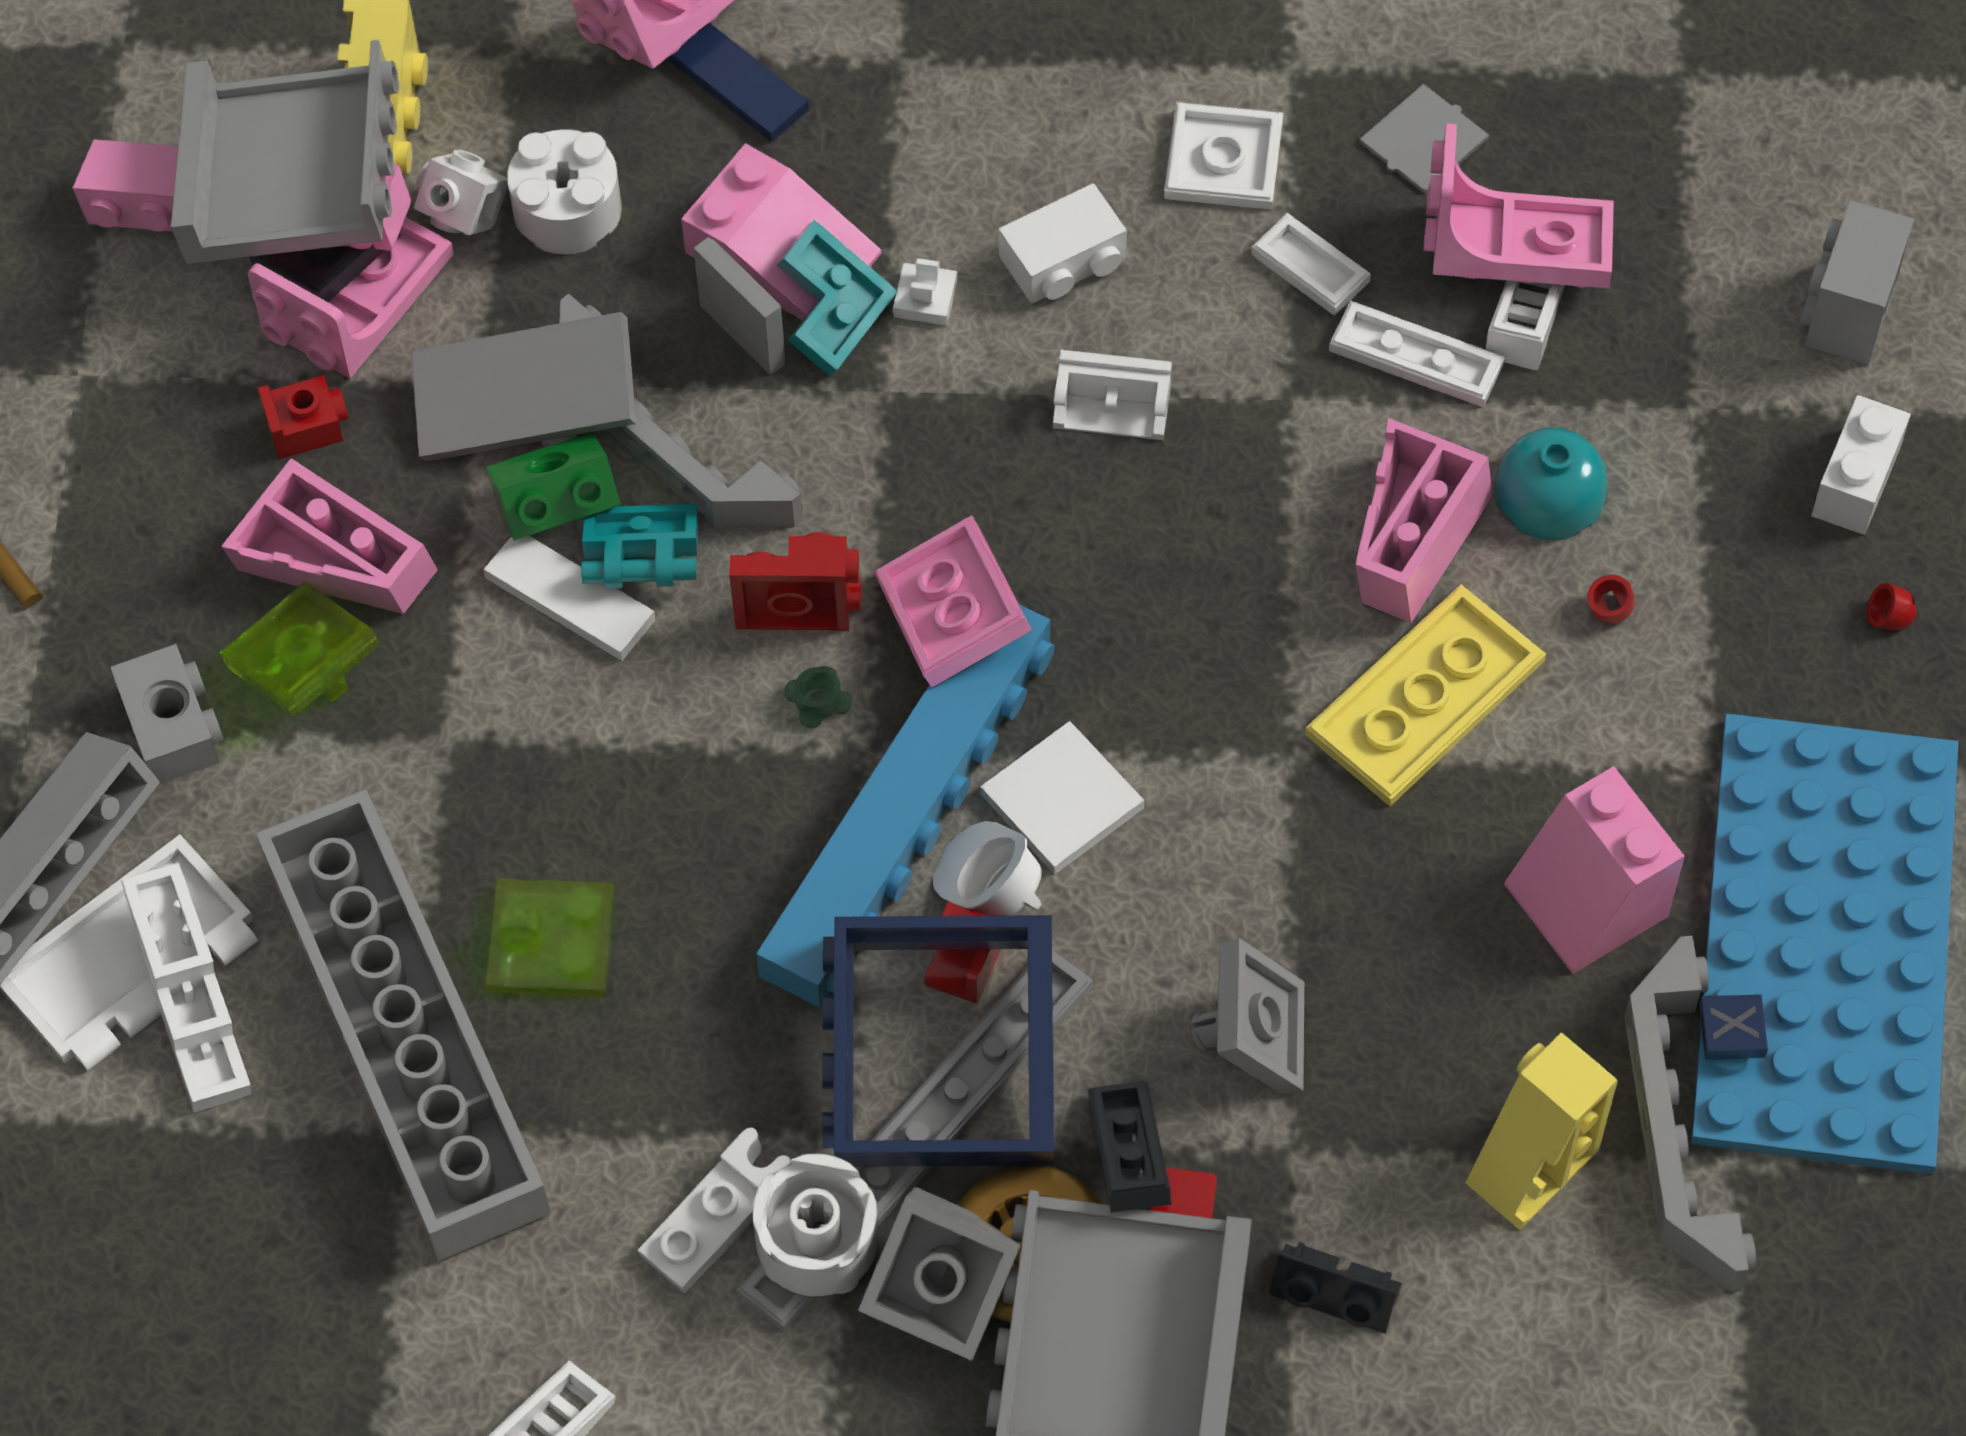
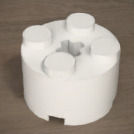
(564, 190)
(821, 1258)

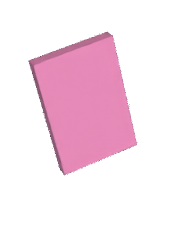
(952, 601)

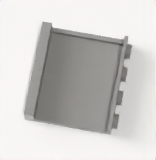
(284, 161)
(1119, 1322)

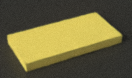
(1425, 694)

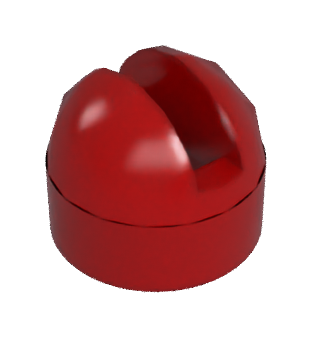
(1622, 593)
(1895, 602)

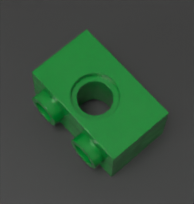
(553, 485)

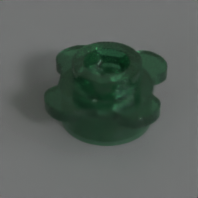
(813, 681)

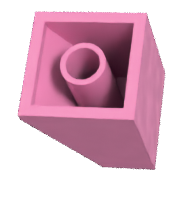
(1597, 871)

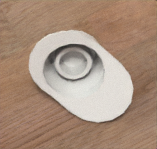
(989, 871)

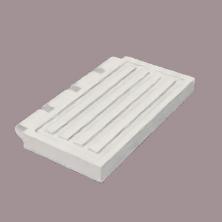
(92, 967)

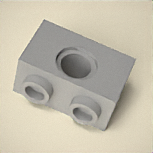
(161, 684)

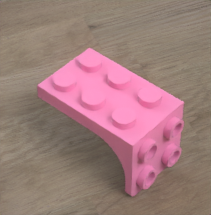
(644, 28)
(1513, 233)
(362, 314)

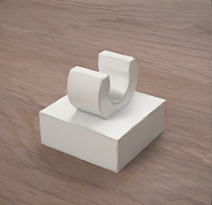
(925, 292)

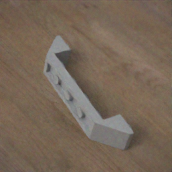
(753, 500)
(1706, 1241)

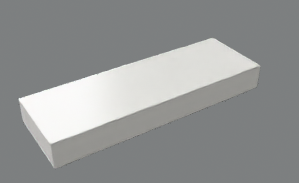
(1416, 354)
(556, 589)

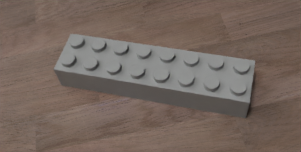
(403, 1025)

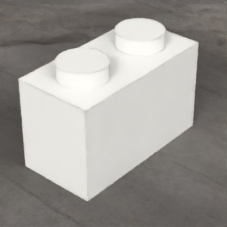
(1063, 244)
(1860, 464)

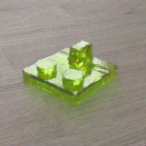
(300, 650)
(551, 937)

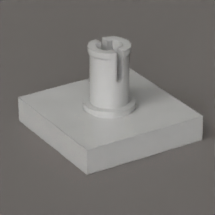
(1256, 1018)

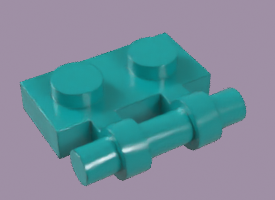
(641, 533)

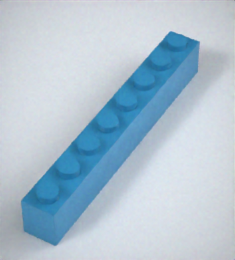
(901, 808)

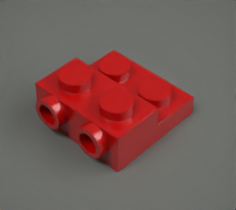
(798, 591)

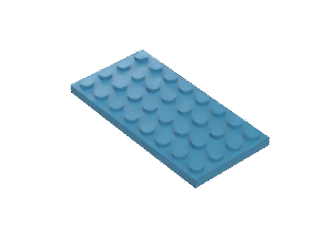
(1840, 918)

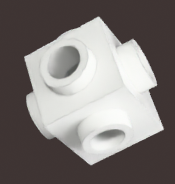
(460, 193)

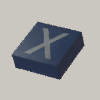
(1733, 1027)

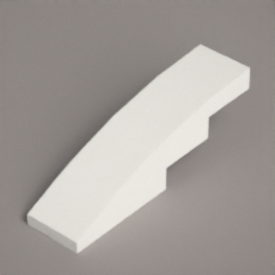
(186, 987)

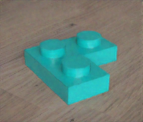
(846, 291)

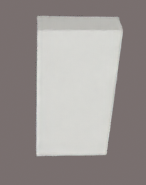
(1310, 264)

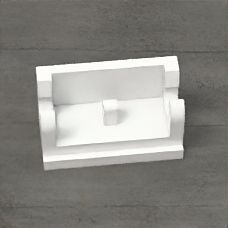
(1112, 394)

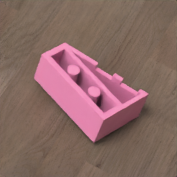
(1418, 517)
(325, 538)

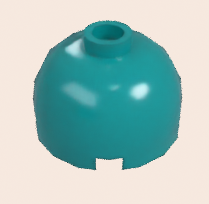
(1551, 484)

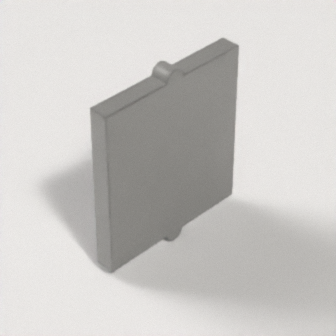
(1408, 133)

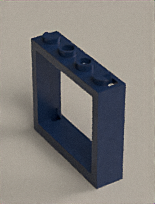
(939, 933)

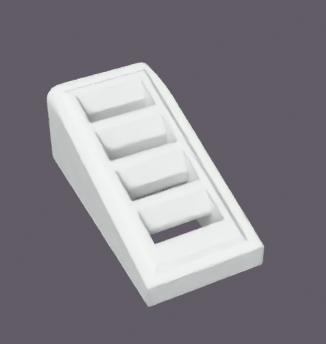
(1520, 343)
(580, 1422)

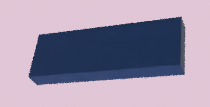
(740, 82)

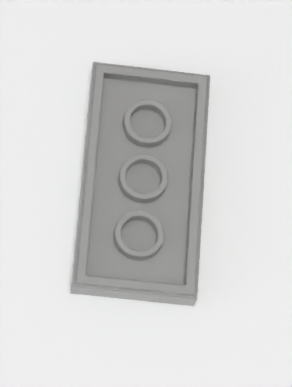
(523, 387)

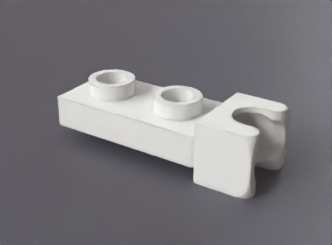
(710, 1215)

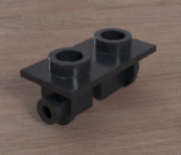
(1313, 1281)

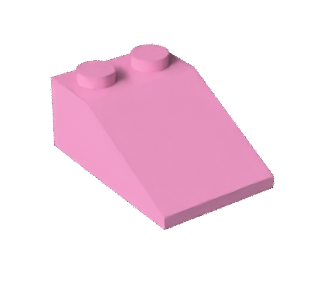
(758, 213)

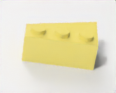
(394, 28)
(1544, 1129)

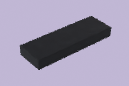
(1129, 1146)

